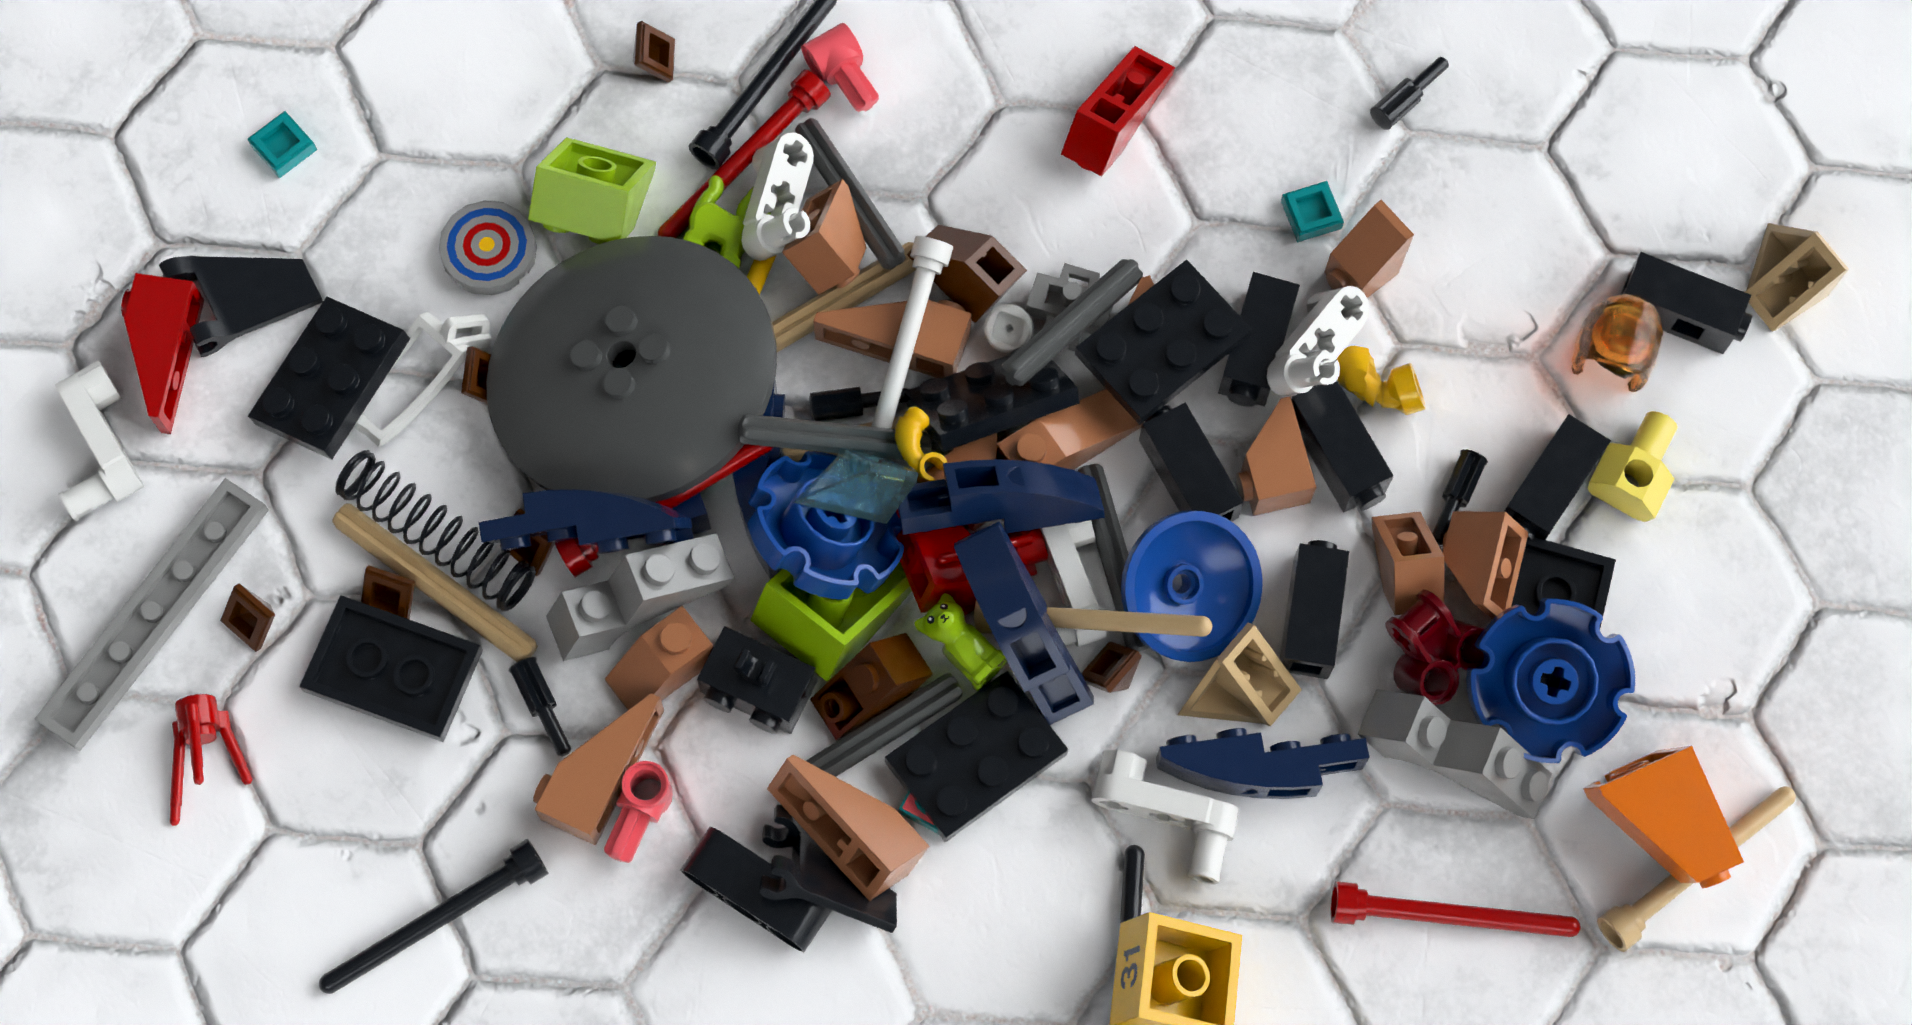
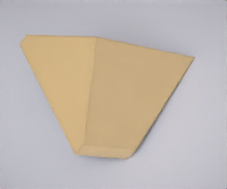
(1792, 274)
(1244, 683)

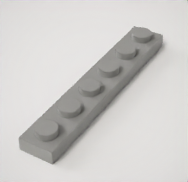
(151, 614)

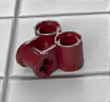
(1432, 645)

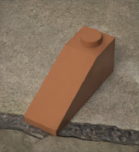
(875, 328)
(1072, 434)
(589, 780)
(853, 828)

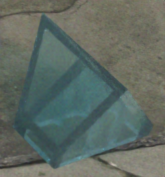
(860, 486)

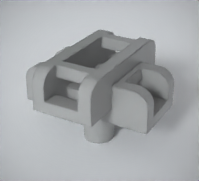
(1061, 296)

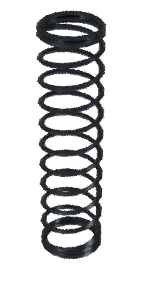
(514, 575)

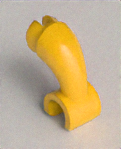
(908, 437)

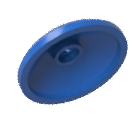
(1217, 575)

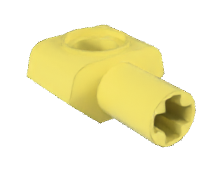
(1642, 462)

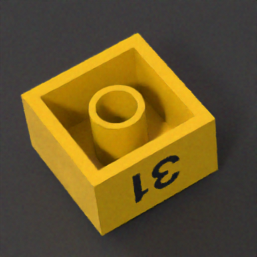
(1174, 973)

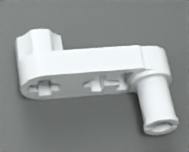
(786, 168)
(1337, 319)
(85, 396)
(1070, 575)
(1122, 789)

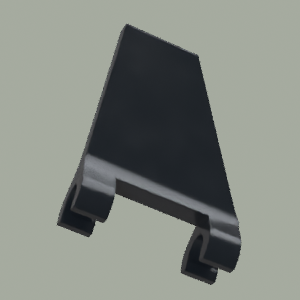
(243, 294)
(817, 878)

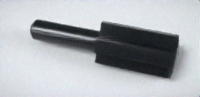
(1405, 95)
(843, 403)
(1459, 489)
(540, 701)

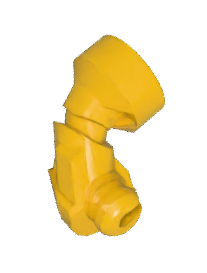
(1360, 377)

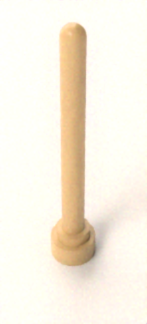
(1117, 621)
(1624, 924)

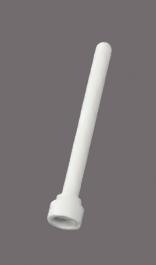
(929, 259)

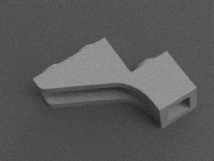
(639, 589)
(1468, 753)

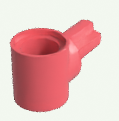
(837, 60)
(636, 812)

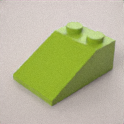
(824, 629)

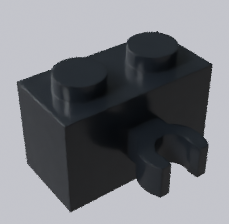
(756, 681)

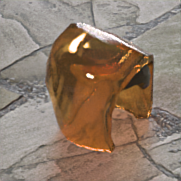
(1621, 337)

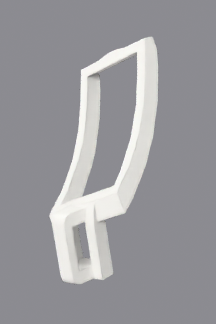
(445, 335)

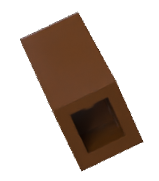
(977, 271)
(871, 684)

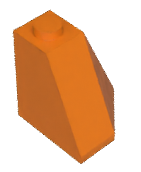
(1670, 814)

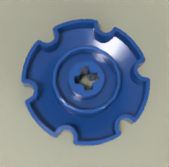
(819, 547)
(1560, 640)

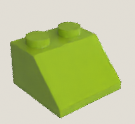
(590, 190)

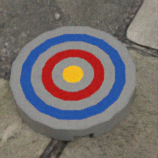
(487, 247)

